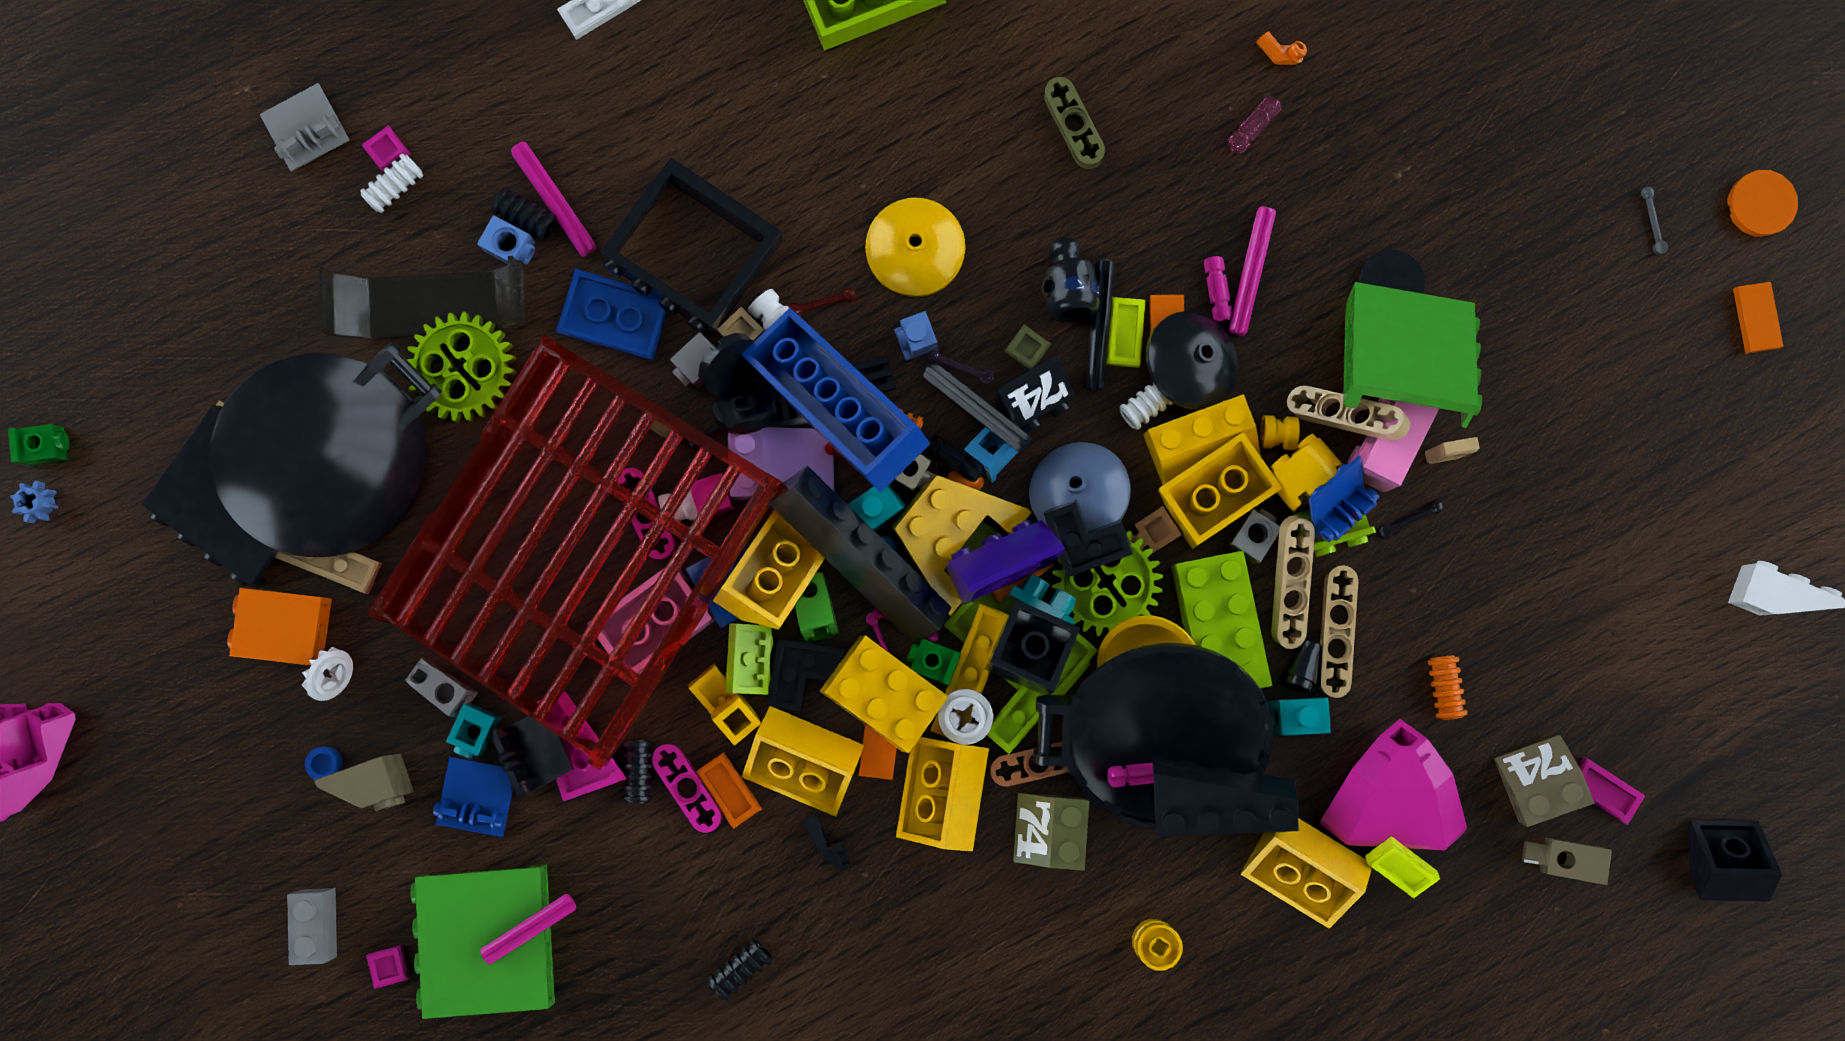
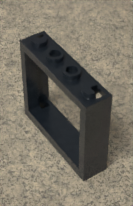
(721, 204)

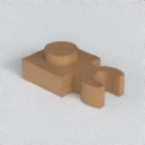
(1157, 530)

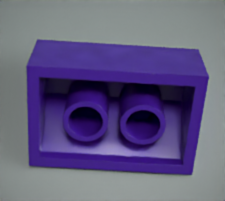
(1003, 560)

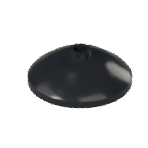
(1181, 369)

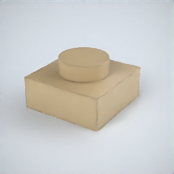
(741, 323)

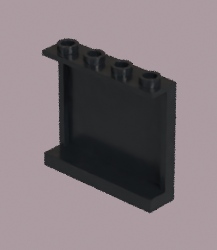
(191, 506)

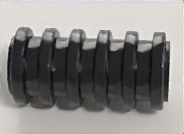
(523, 213)
(636, 771)
(739, 969)

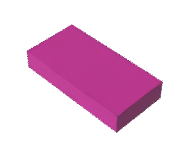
(1610, 792)

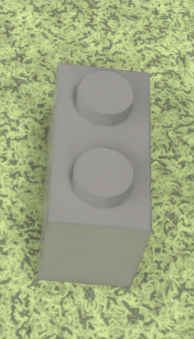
(312, 926)

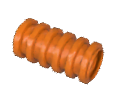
(1447, 687)

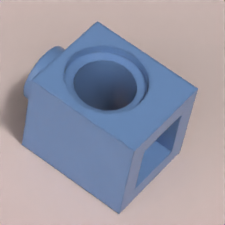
(497, 233)

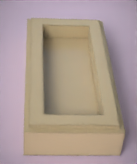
(1452, 450)

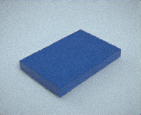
(612, 315)

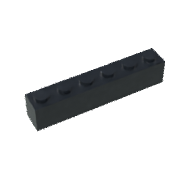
(860, 555)

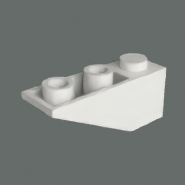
(1769, 592)

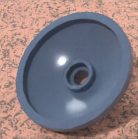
(1103, 490)

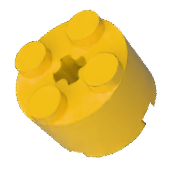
(1306, 470)

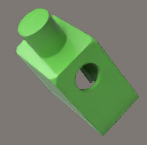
(816, 613)

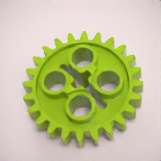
(482, 347)
(1131, 565)

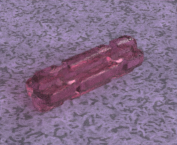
(1254, 124)

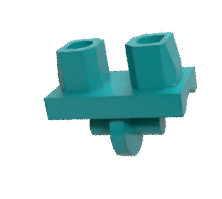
(1033, 592)

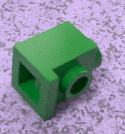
(26, 447)
(947, 661)

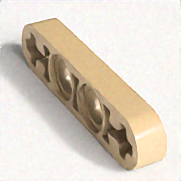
(1345, 417)
(1286, 582)
(1343, 632)

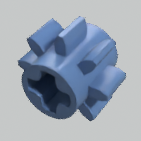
(25, 500)

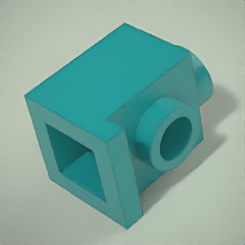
(460, 736)

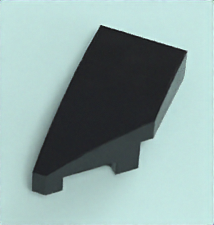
(832, 852)

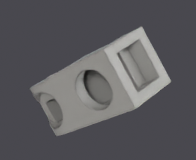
(440, 687)

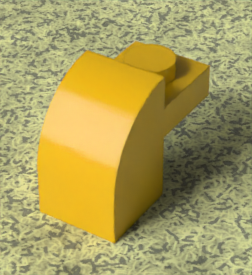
(728, 710)

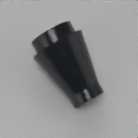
(1303, 669)

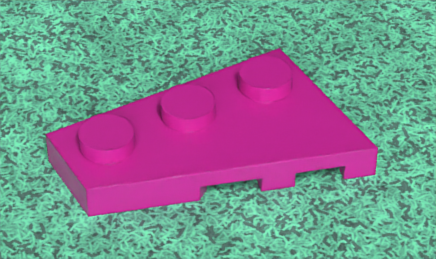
(584, 776)

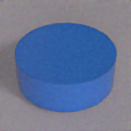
(323, 762)

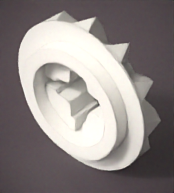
(340, 668)
(950, 720)

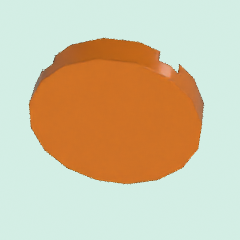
(1762, 203)

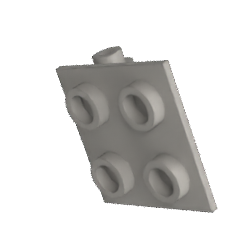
(304, 127)

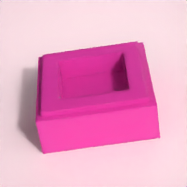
(385, 148)
(388, 966)

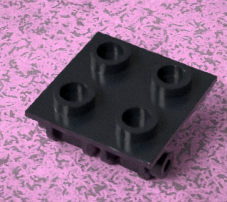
(530, 755)

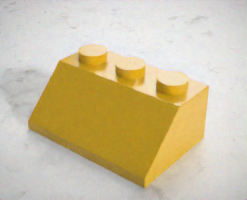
(1193, 437)
(1218, 490)
(770, 575)
(802, 761)
(942, 794)
(1309, 872)

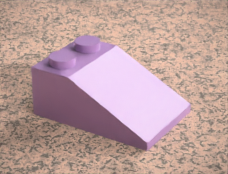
(781, 454)

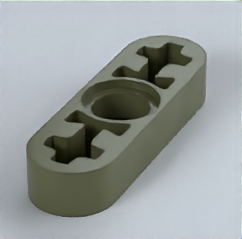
(1072, 97)

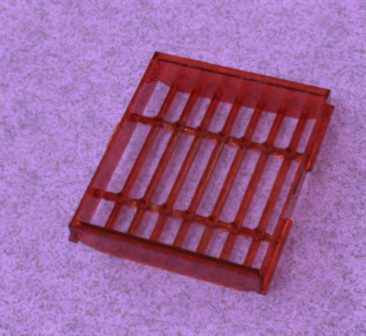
(500, 443)

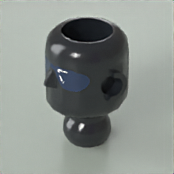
(1070, 283)

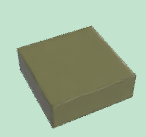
(1027, 348)

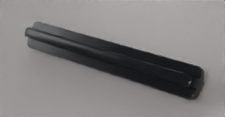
(1100, 327)
(977, 406)

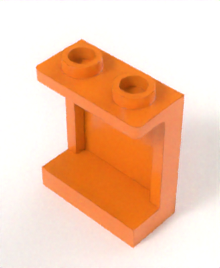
(278, 626)

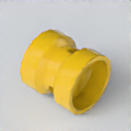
(1275, 432)

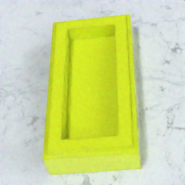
(1125, 332)
(1402, 867)

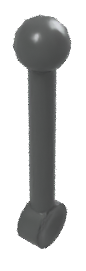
(1660, 247)

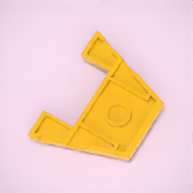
(941, 523)

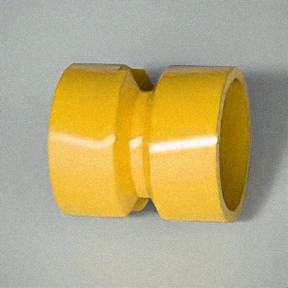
(1157, 944)

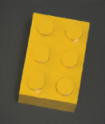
(884, 694)

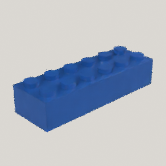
(836, 399)

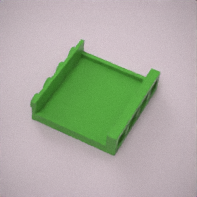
(1411, 350)
(459, 918)

